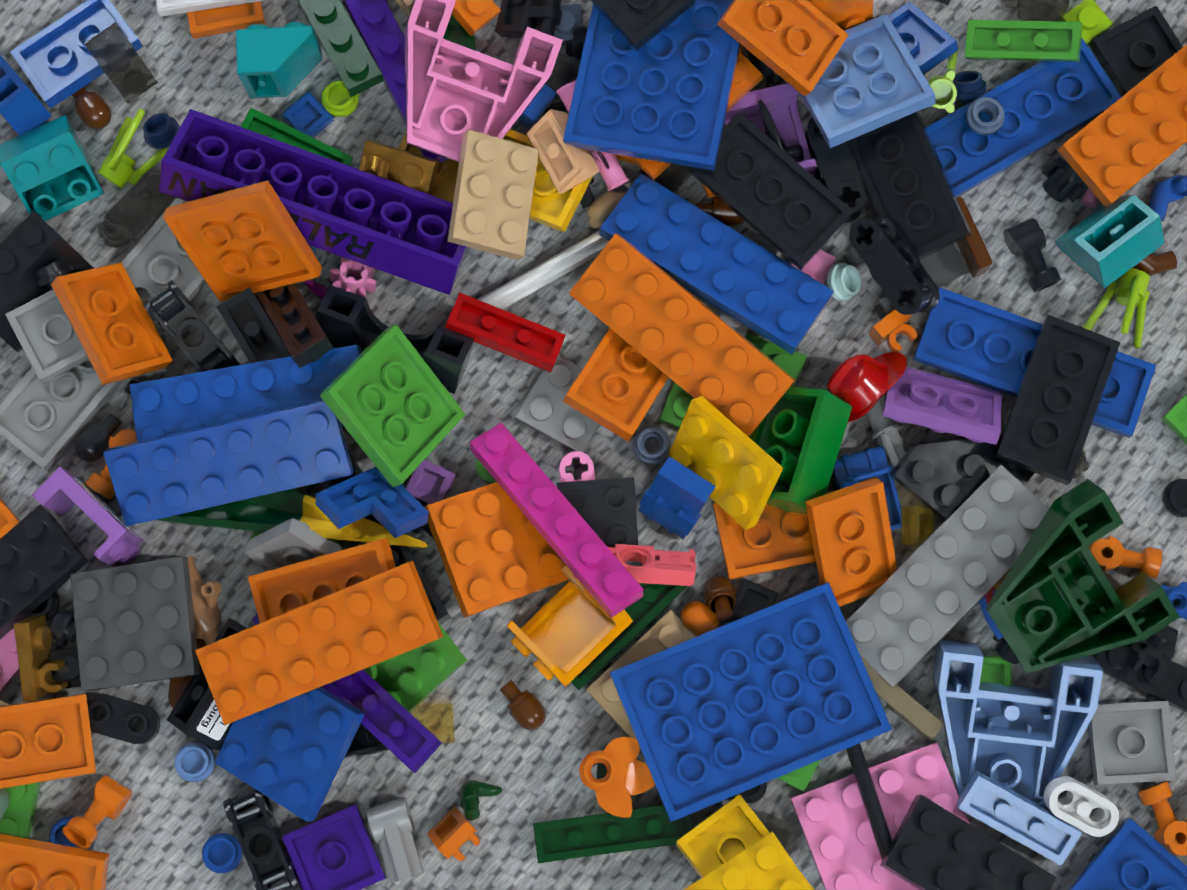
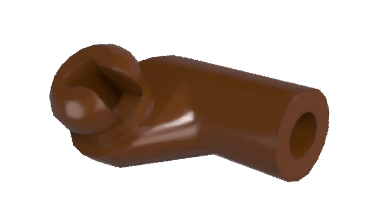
(1157, 263)

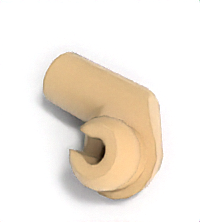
(602, 207)

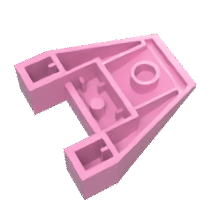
(465, 89)

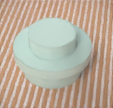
(844, 281)

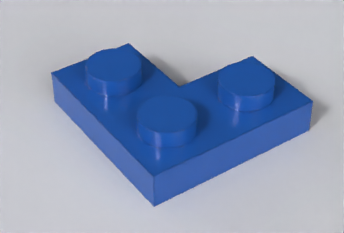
(373, 495)

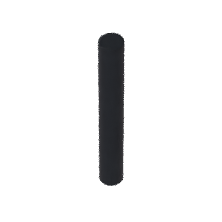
(870, 798)

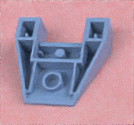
(1014, 731)

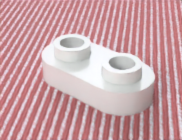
(1078, 805)

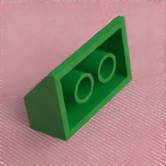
(805, 439)

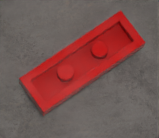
(505, 332)

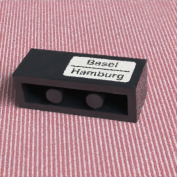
(196, 708)

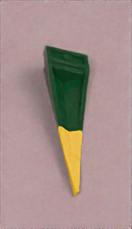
(273, 509)

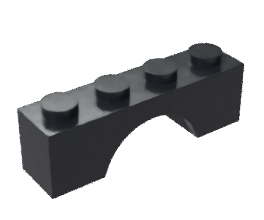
(351, 322)

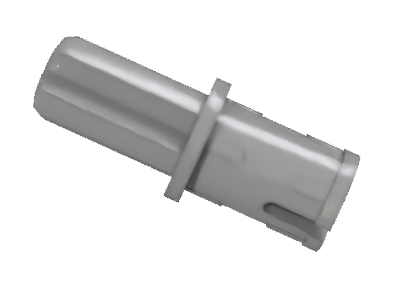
(886, 433)

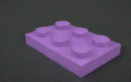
(945, 405)

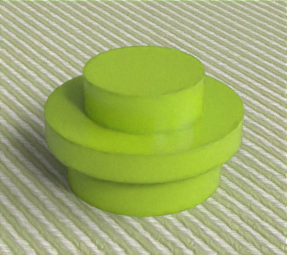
(338, 101)

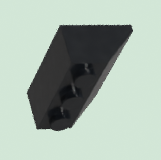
(23, 253)

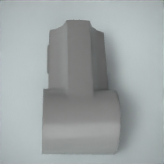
(393, 831)

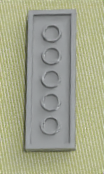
(946, 576)

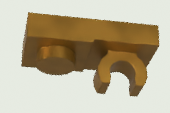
(399, 166)
(33, 646)

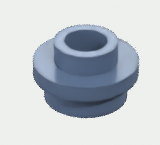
(992, 108)
(660, 436)

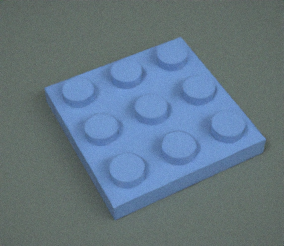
(867, 84)

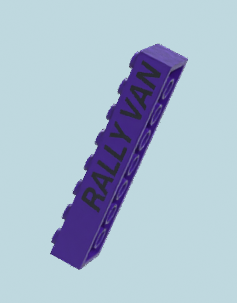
(328, 201)

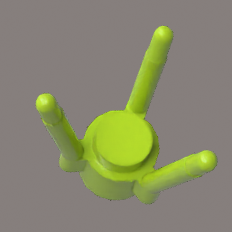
(944, 87)
(117, 165)
(1130, 292)

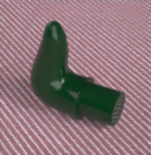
(470, 796)

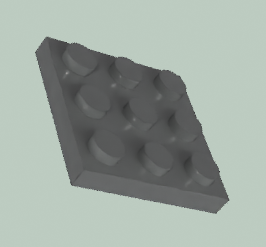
(134, 624)

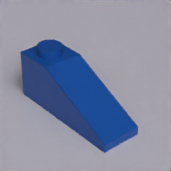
(18, 102)

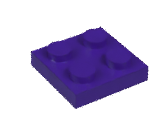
(335, 853)

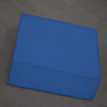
(537, 106)
(307, 115)

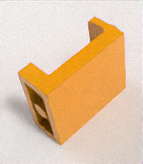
(568, 632)

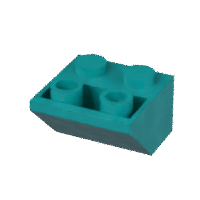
(275, 59)
(50, 169)
(1113, 239)

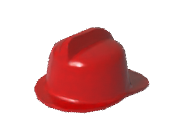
(865, 380)

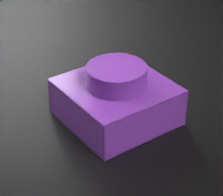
(430, 482)

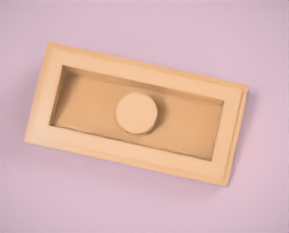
(562, 161)

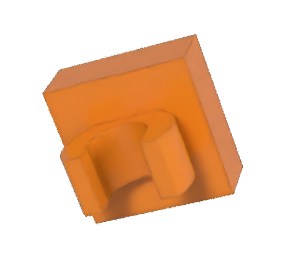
(889, 327)
(452, 833)

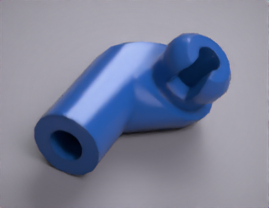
(1167, 192)

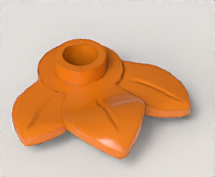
(623, 777)

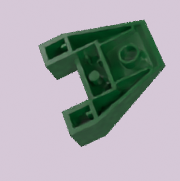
(1057, 596)

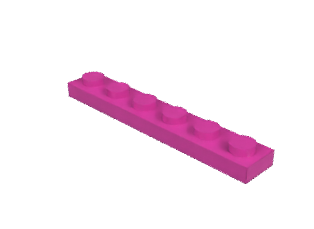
(556, 520)

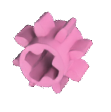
(354, 277)

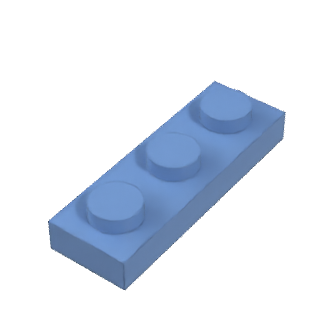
(1018, 818)

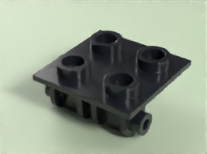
(606, 507)

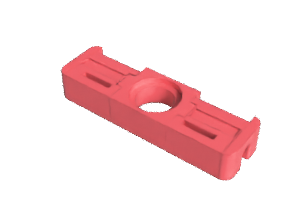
(658, 565)

